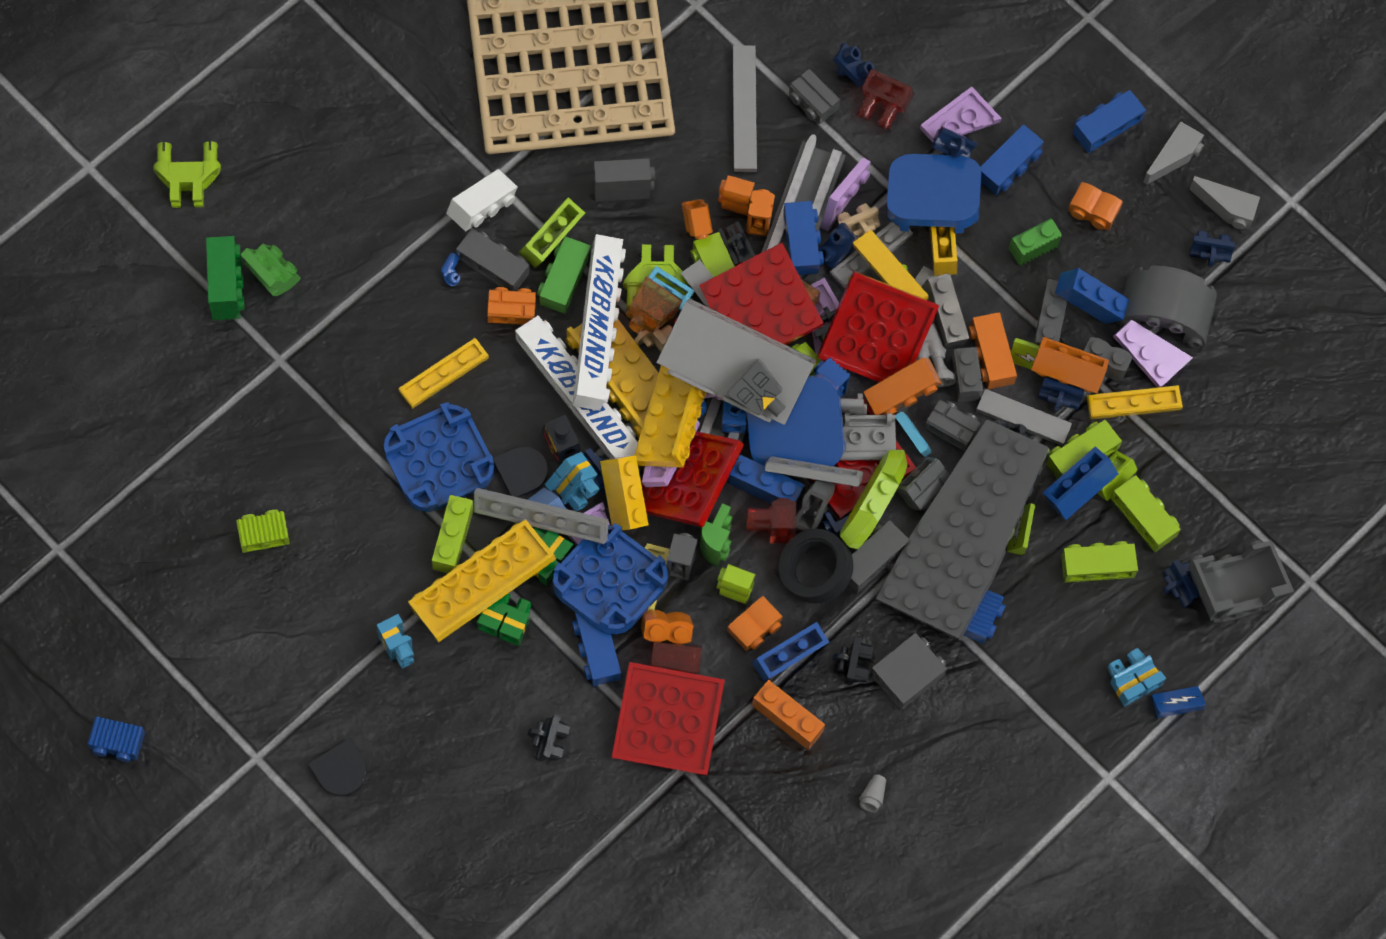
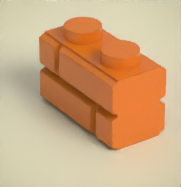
(760, 212)
(511, 306)

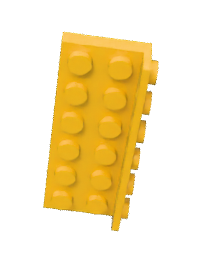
(631, 377)
(669, 422)
(481, 580)

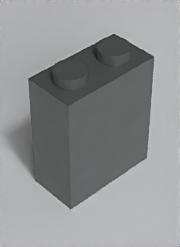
(623, 179)
(909, 671)

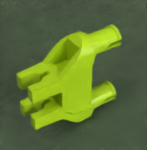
(187, 175)
(645, 267)

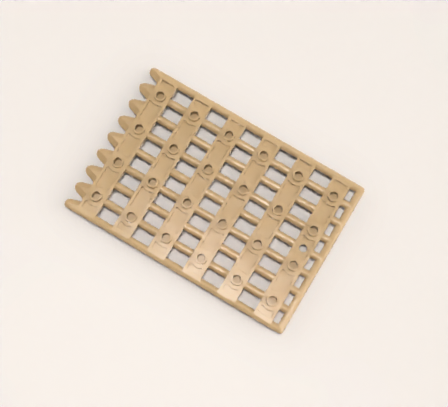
(570, 78)

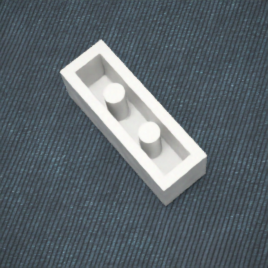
(482, 200)

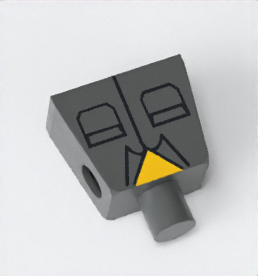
(758, 390)

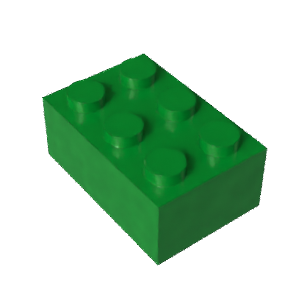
(224, 278)

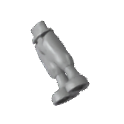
(934, 349)

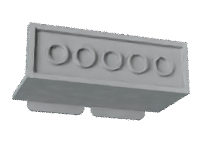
(718, 351)

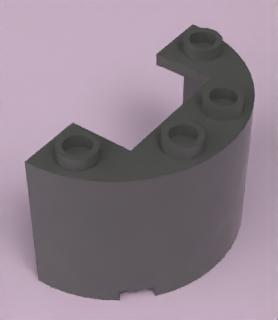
(1170, 300)
(1240, 583)

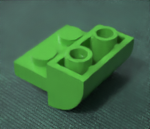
(271, 268)
(715, 537)

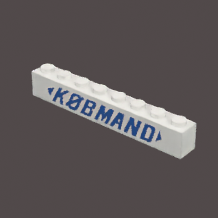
(597, 323)
(560, 370)

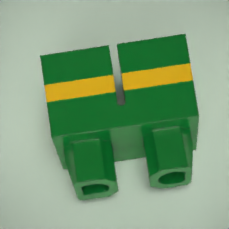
(561, 549)
(506, 620)

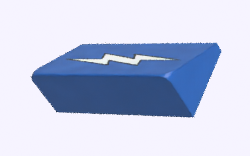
(1178, 702)

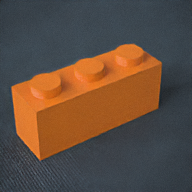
(993, 351)
(1070, 365)
(903, 387)
(788, 714)

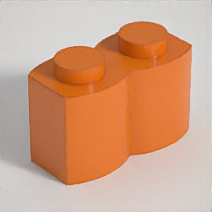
(736, 195)
(1094, 205)
(697, 218)
(755, 624)
(674, 626)

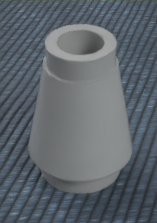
(873, 795)

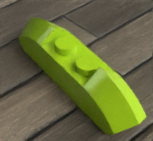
(874, 498)

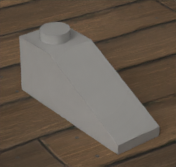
(1176, 152)
(1229, 203)

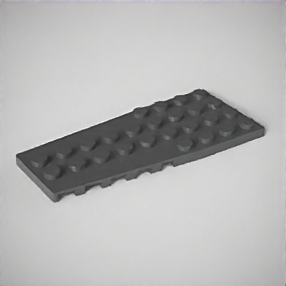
(965, 532)

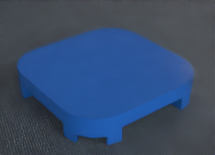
(934, 191)
(811, 431)
(438, 457)
(610, 581)

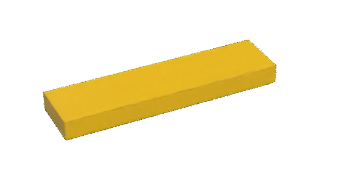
(886, 264)
(443, 373)
(1134, 402)

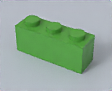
(564, 274)

